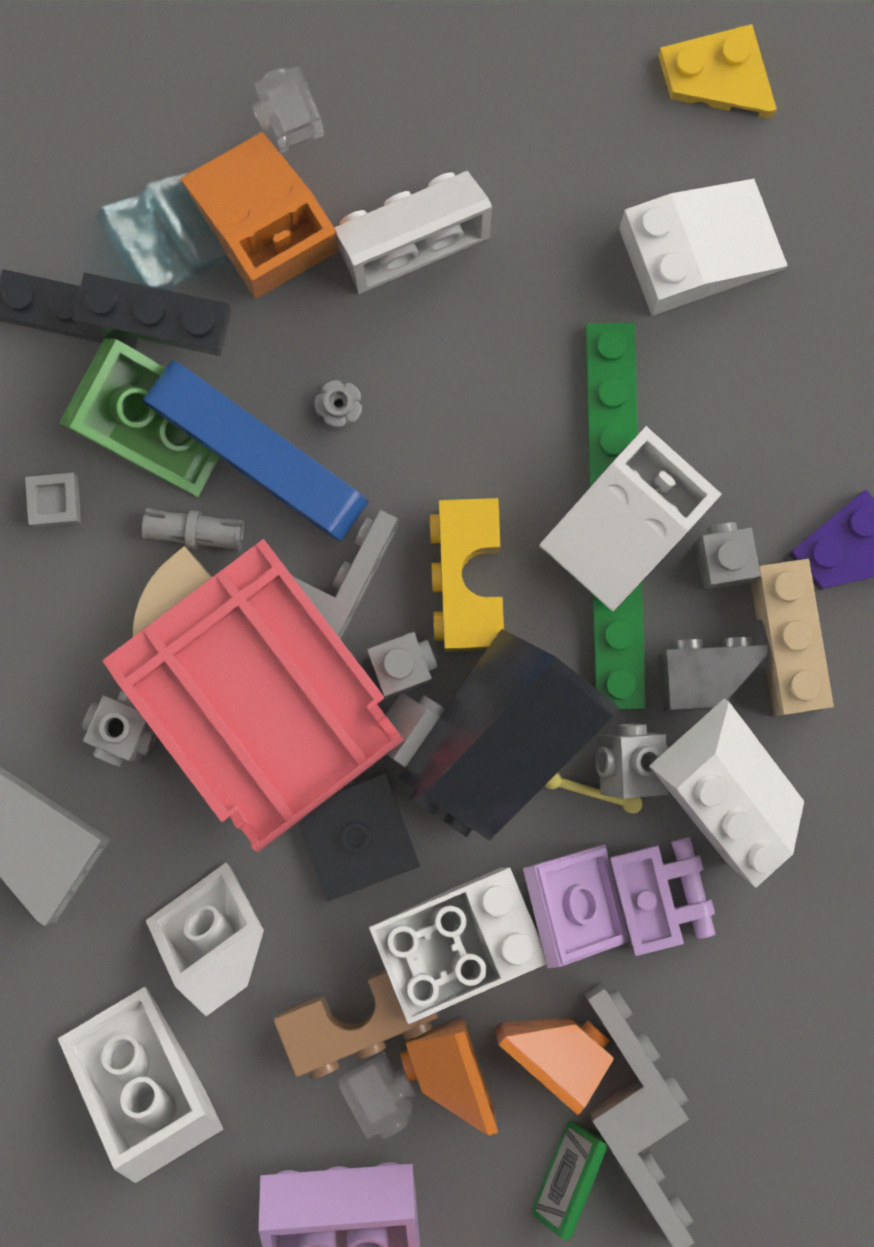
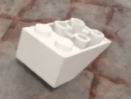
(630, 519)
(458, 944)

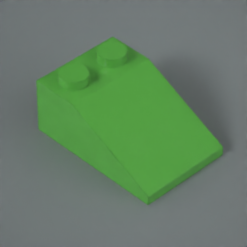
(113, 415)

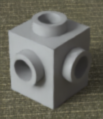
(131, 744)
(625, 762)

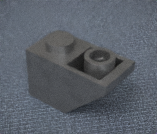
(705, 676)

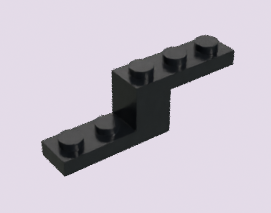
(114, 311)

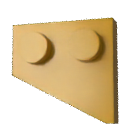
(719, 71)

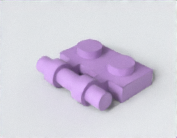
(647, 898)

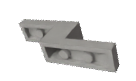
(354, 578)
(641, 1115)

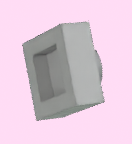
(53, 500)

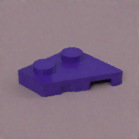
(843, 546)

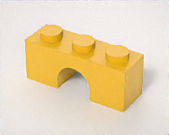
(465, 531)

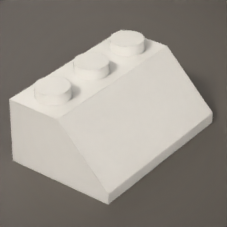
(414, 230)
(733, 793)

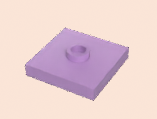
(576, 906)

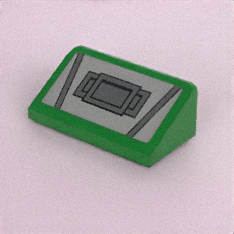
(569, 1179)

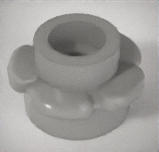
(340, 416)

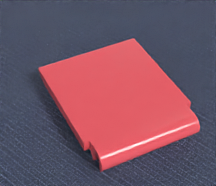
(255, 697)

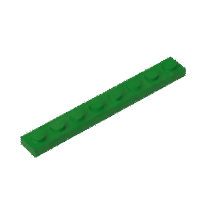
(611, 428)

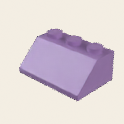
(340, 1207)

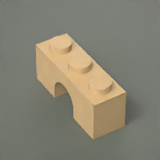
(797, 661)

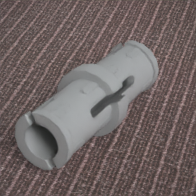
(193, 529)

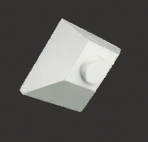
(209, 939)

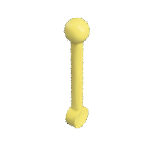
(630, 805)

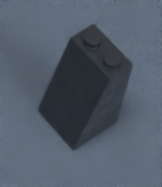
(504, 736)

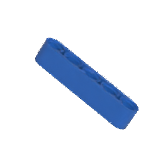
(255, 450)

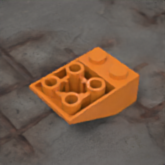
(261, 214)

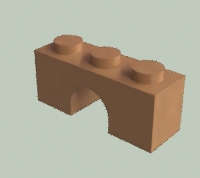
(318, 1038)

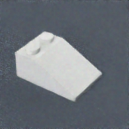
(700, 243)
(139, 1086)

